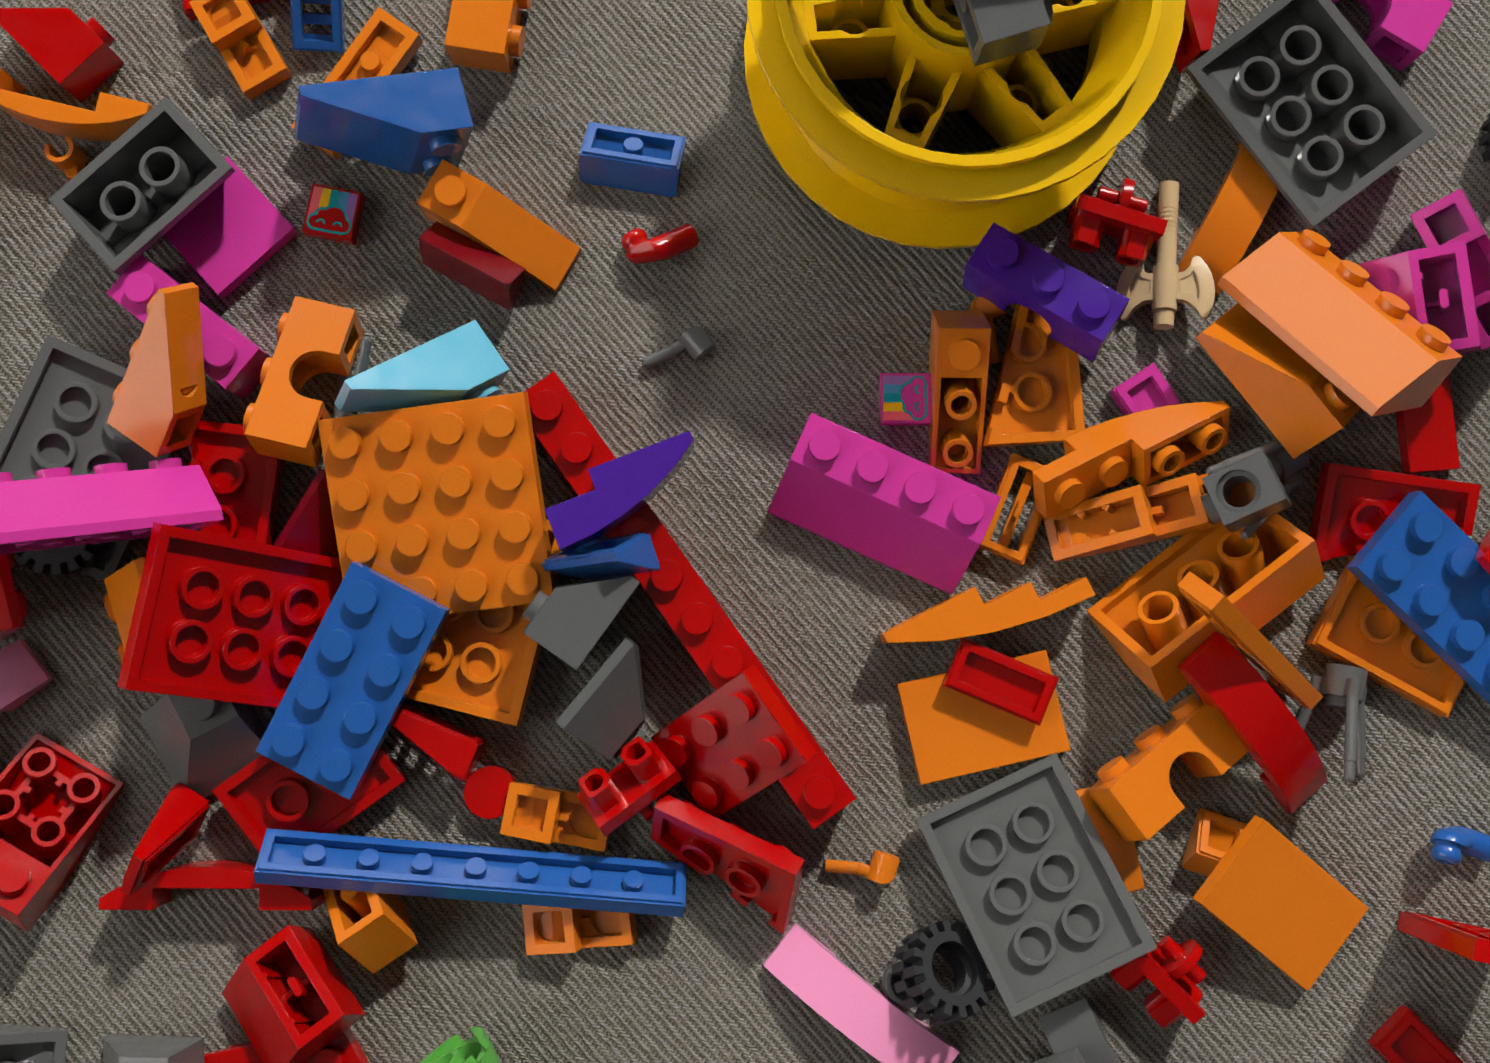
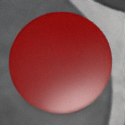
(487, 791)

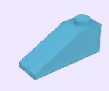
(439, 371)

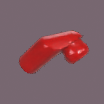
(658, 248)

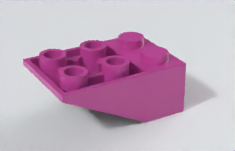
(1435, 287)

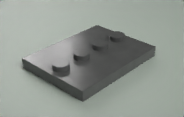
(64, 424)
(1035, 885)

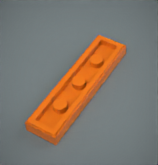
(1248, 640)

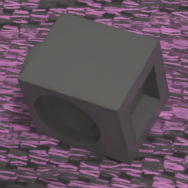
(1268, 499)

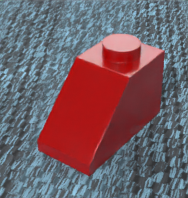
(64, 46)

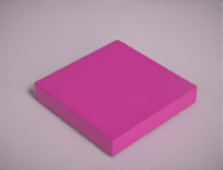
(231, 233)

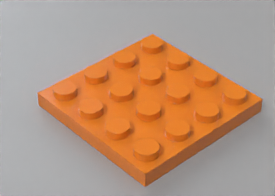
(442, 499)

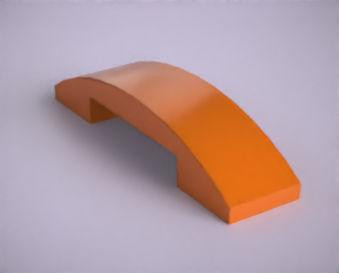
(107, 123)
(1231, 217)

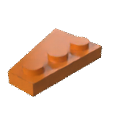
(1036, 388)

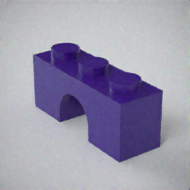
(1072, 303)

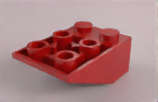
(47, 821)

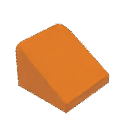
(1209, 841)

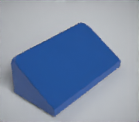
(631, 159)
(606, 558)

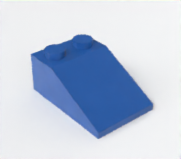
(389, 119)

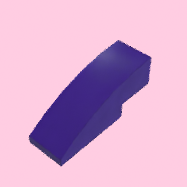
(619, 491)

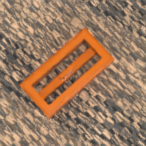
(1001, 548)

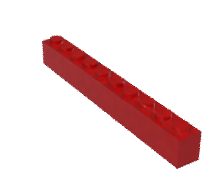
(678, 589)

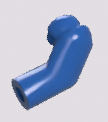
(1454, 840)

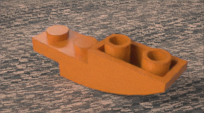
(1135, 445)

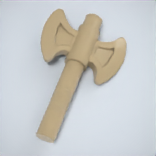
(1166, 284)

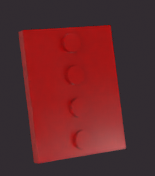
(224, 616)

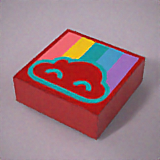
(333, 214)

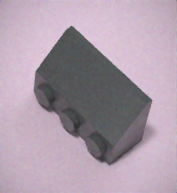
(142, 185)

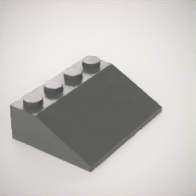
(1310, 104)

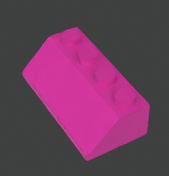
(883, 504)
(102, 506)

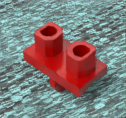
(1118, 216)
(629, 787)
(1174, 973)

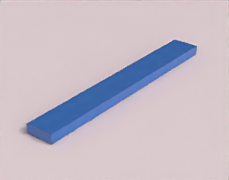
(471, 873)

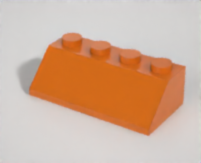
(1342, 322)
(1159, 627)

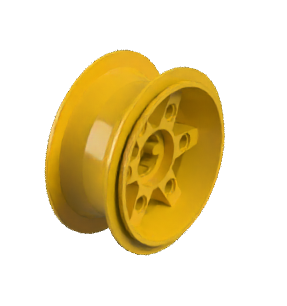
(936, 198)

